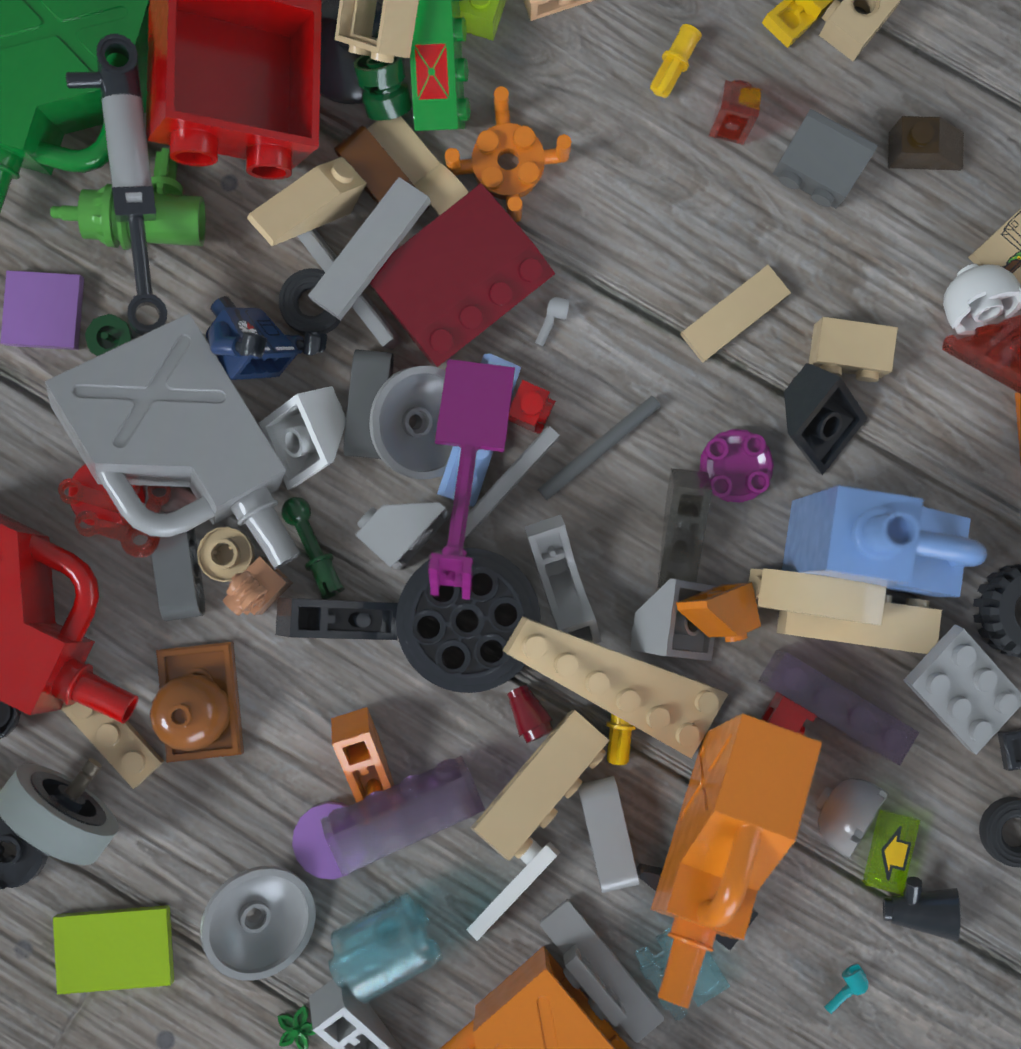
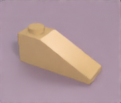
(309, 202)

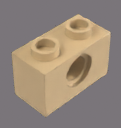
(851, 30)

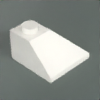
(305, 433)

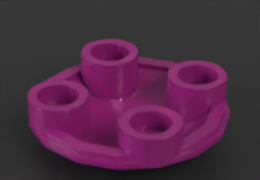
(737, 465)

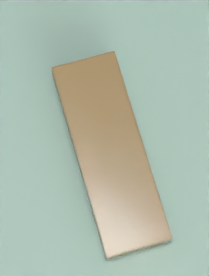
(735, 313)

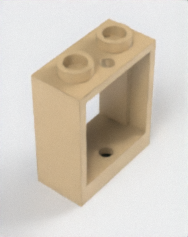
(395, 30)

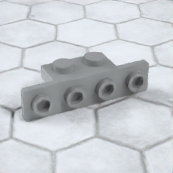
(600, 973)

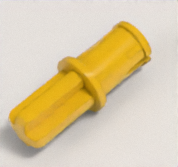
(675, 60)
(619, 740)

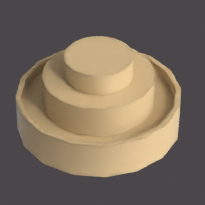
(225, 553)

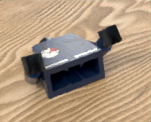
(252, 344)

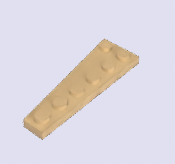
(643, 694)

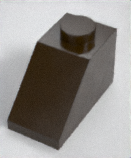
(925, 144)

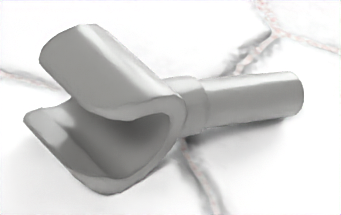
(556, 309)

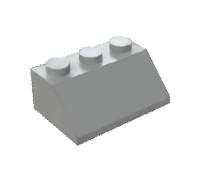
(400, 530)

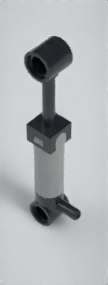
(127, 160)

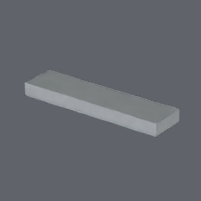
(369, 248)
(363, 305)
(510, 479)

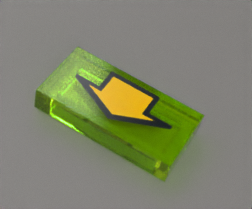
(891, 851)

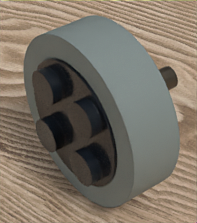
(58, 812)

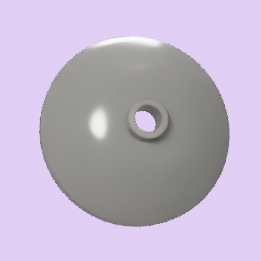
(404, 448)
(271, 937)

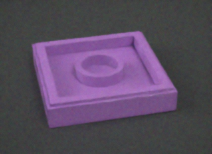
(42, 310)

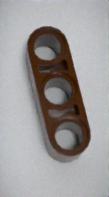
(371, 163)

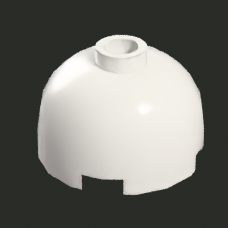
(981, 296)

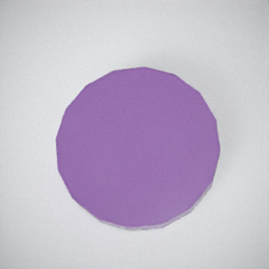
(310, 843)

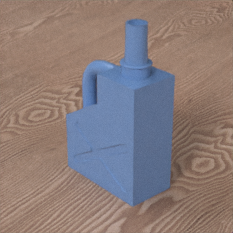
(880, 541)

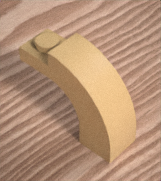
(818, 595)

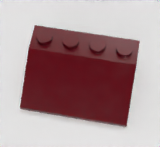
(460, 275)

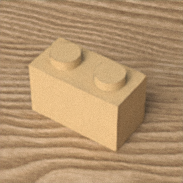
(853, 348)

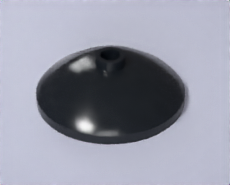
(337, 68)

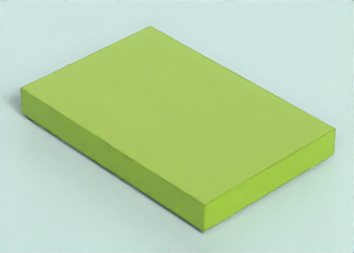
(113, 949)

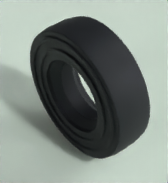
(289, 303)
(991, 830)

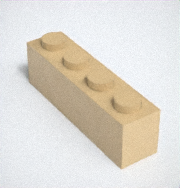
(903, 627)
(540, 785)

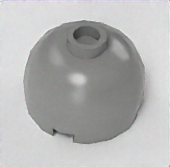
(848, 813)

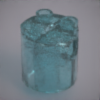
(383, 949)

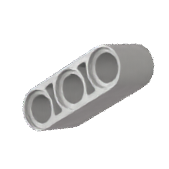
(608, 834)

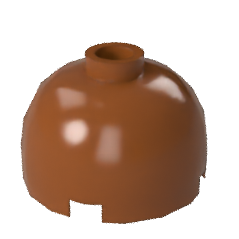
(190, 712)

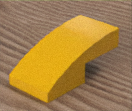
(793, 18)

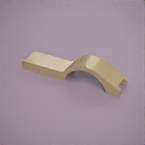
(418, 163)

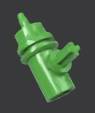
(178, 216)

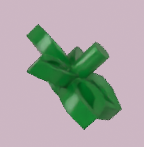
(296, 1028)

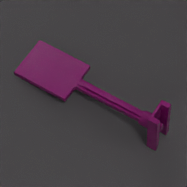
(473, 418)

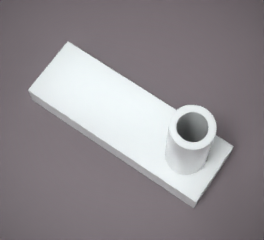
(536, 860)

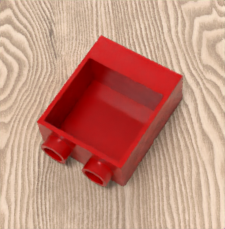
(235, 81)

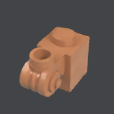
(256, 588)

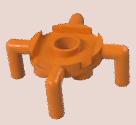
(505, 139)

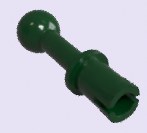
(296, 513)

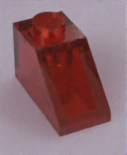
(736, 111)

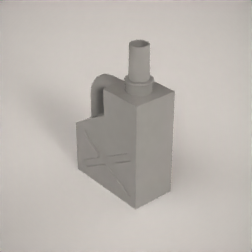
(173, 418)

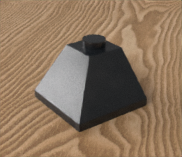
(821, 415)

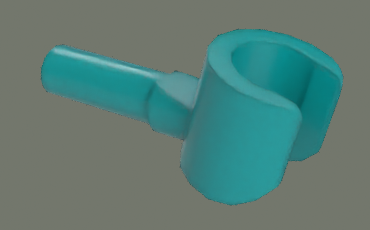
(856, 984)

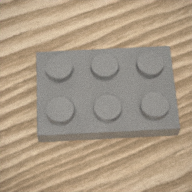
(964, 689)

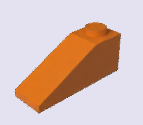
(360, 753)

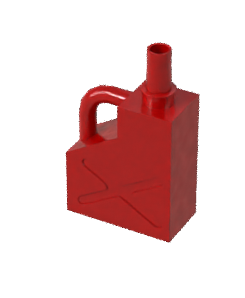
(39, 657)

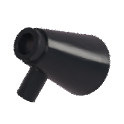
(926, 912)

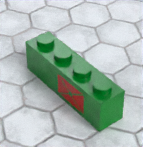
(439, 67)

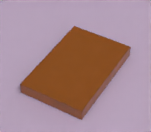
(219, 664)

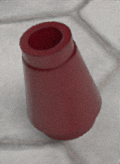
(529, 714)

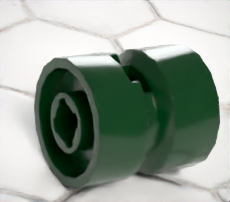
(384, 90)

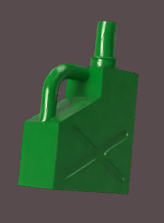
(36, 107)

